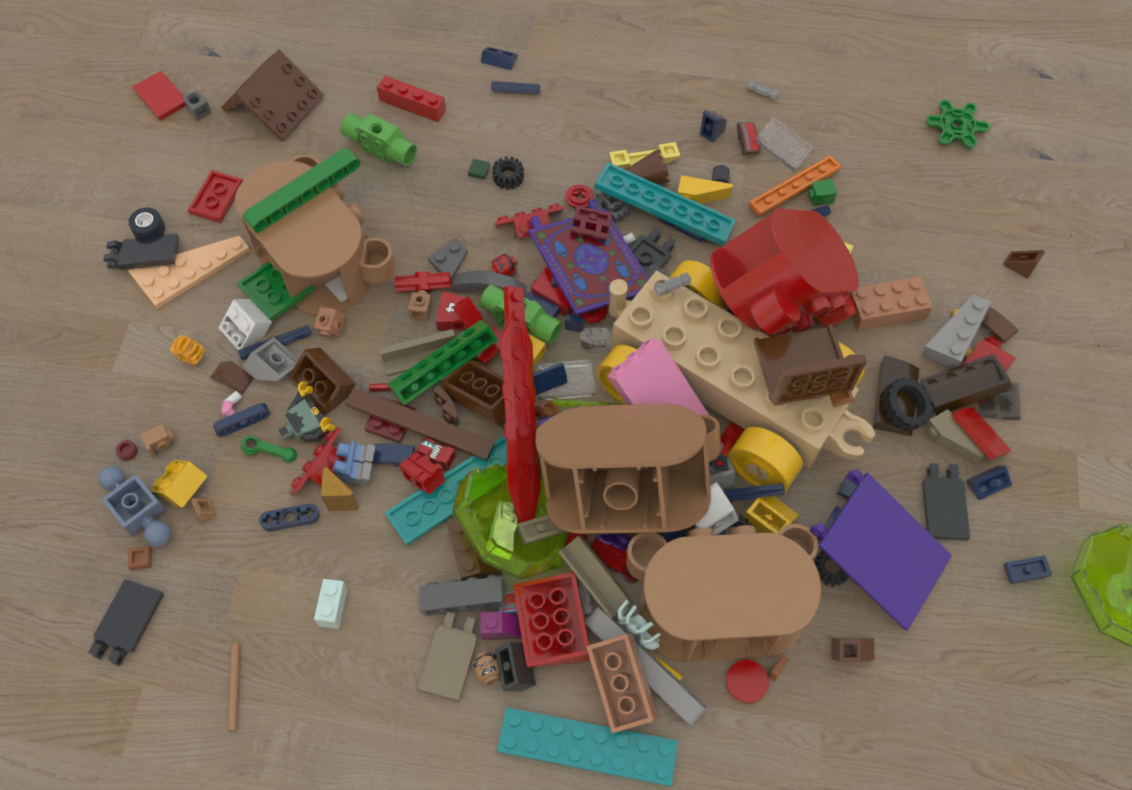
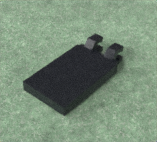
(142, 252)
(649, 252)
(945, 504)
(125, 621)

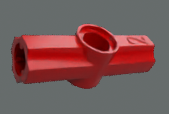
(423, 281)

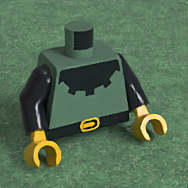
(304, 418)

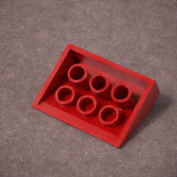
(552, 621)

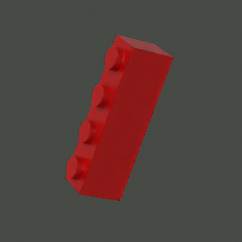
(411, 98)

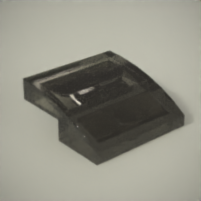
(1002, 406)

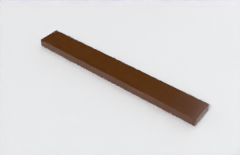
(420, 424)

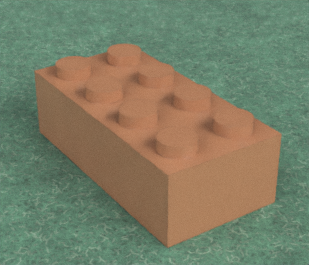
(890, 303)
(622, 682)

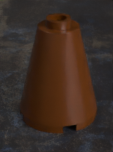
(651, 168)

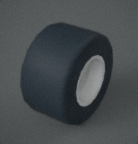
(146, 223)

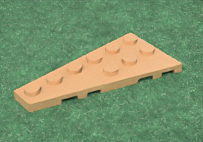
(190, 268)

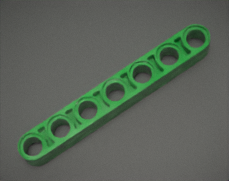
(301, 190)

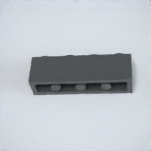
(463, 595)

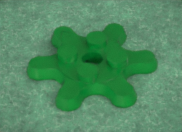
(963, 117)

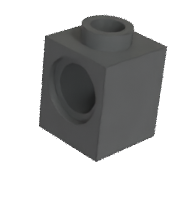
(196, 105)

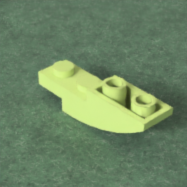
(504, 525)

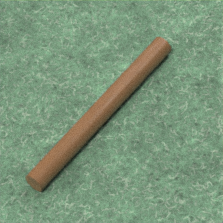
(233, 688)

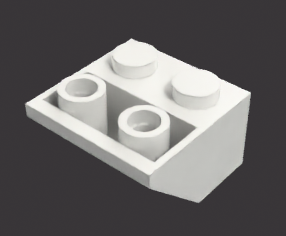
(244, 323)
(720, 514)

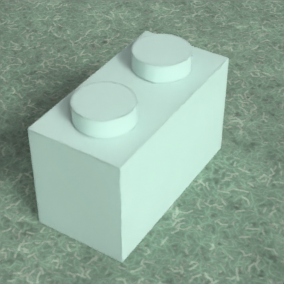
(330, 604)

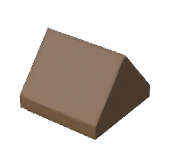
(203, 509)

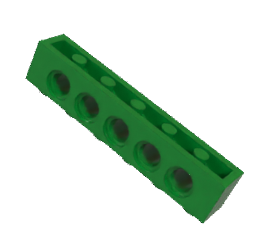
(442, 362)

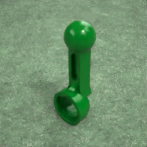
(287, 454)

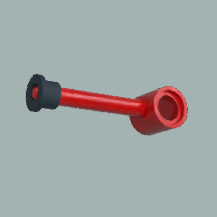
(728, 439)

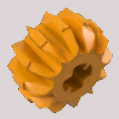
(187, 350)

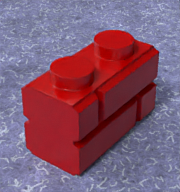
(422, 472)

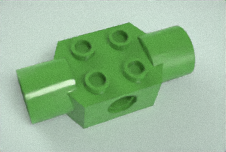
(379, 138)
(537, 321)

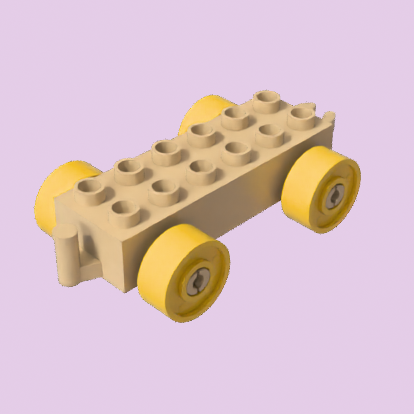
(726, 375)

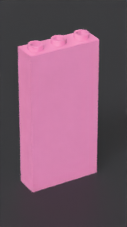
(653, 378)

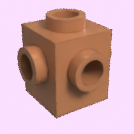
(329, 322)

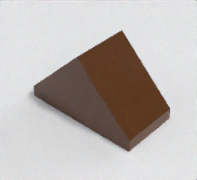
(1023, 261)
(232, 376)

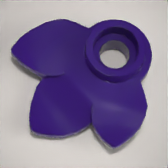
(619, 540)

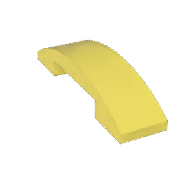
(623, 160)

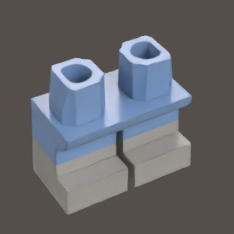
(357, 462)

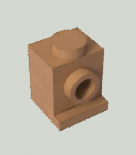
(420, 305)
(157, 439)

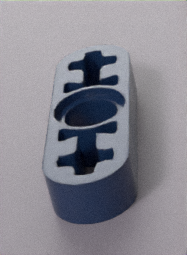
(241, 419)
(303, 509)

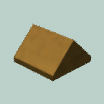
(336, 494)

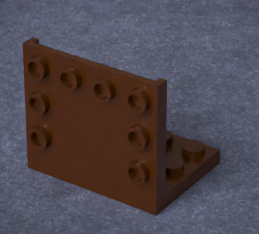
(276, 94)
(807, 365)

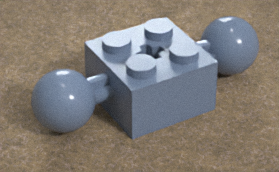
(134, 505)

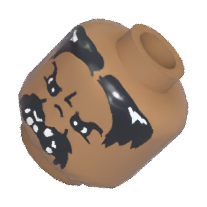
(486, 668)

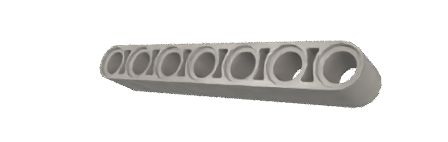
(657, 675)

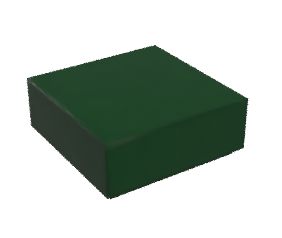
(479, 169)

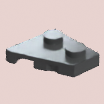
(449, 257)

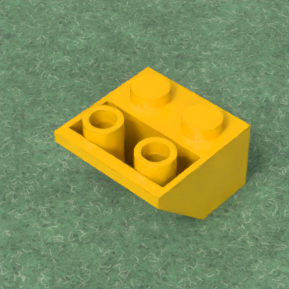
(178, 482)
(770, 515)

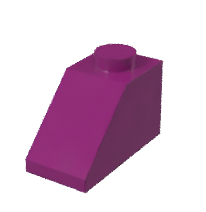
(499, 626)

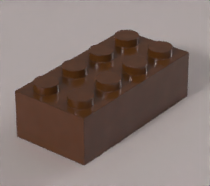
(477, 390)

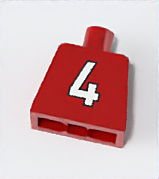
(446, 316)

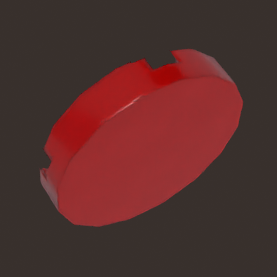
(747, 681)

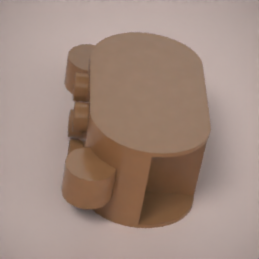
(315, 240)
(627, 467)
(726, 592)

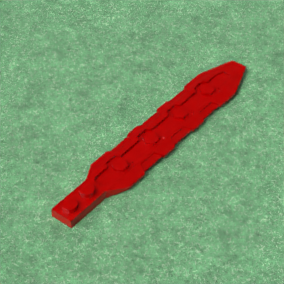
(519, 403)

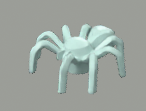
(638, 626)

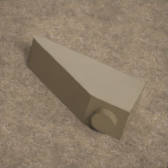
(950, 435)

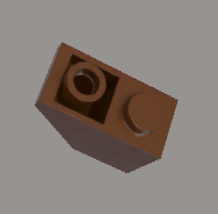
(852, 649)

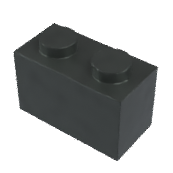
(513, 667)

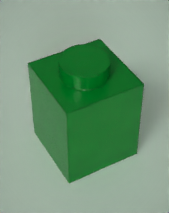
(822, 192)

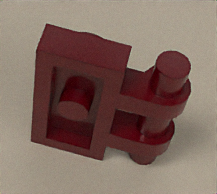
(591, 218)

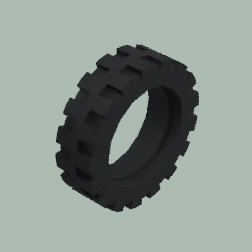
(894, 412)

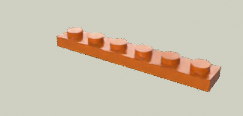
(794, 186)

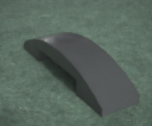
(482, 280)

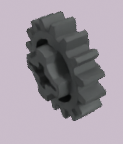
(613, 205)

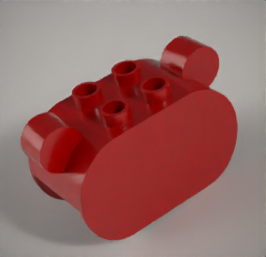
(787, 273)

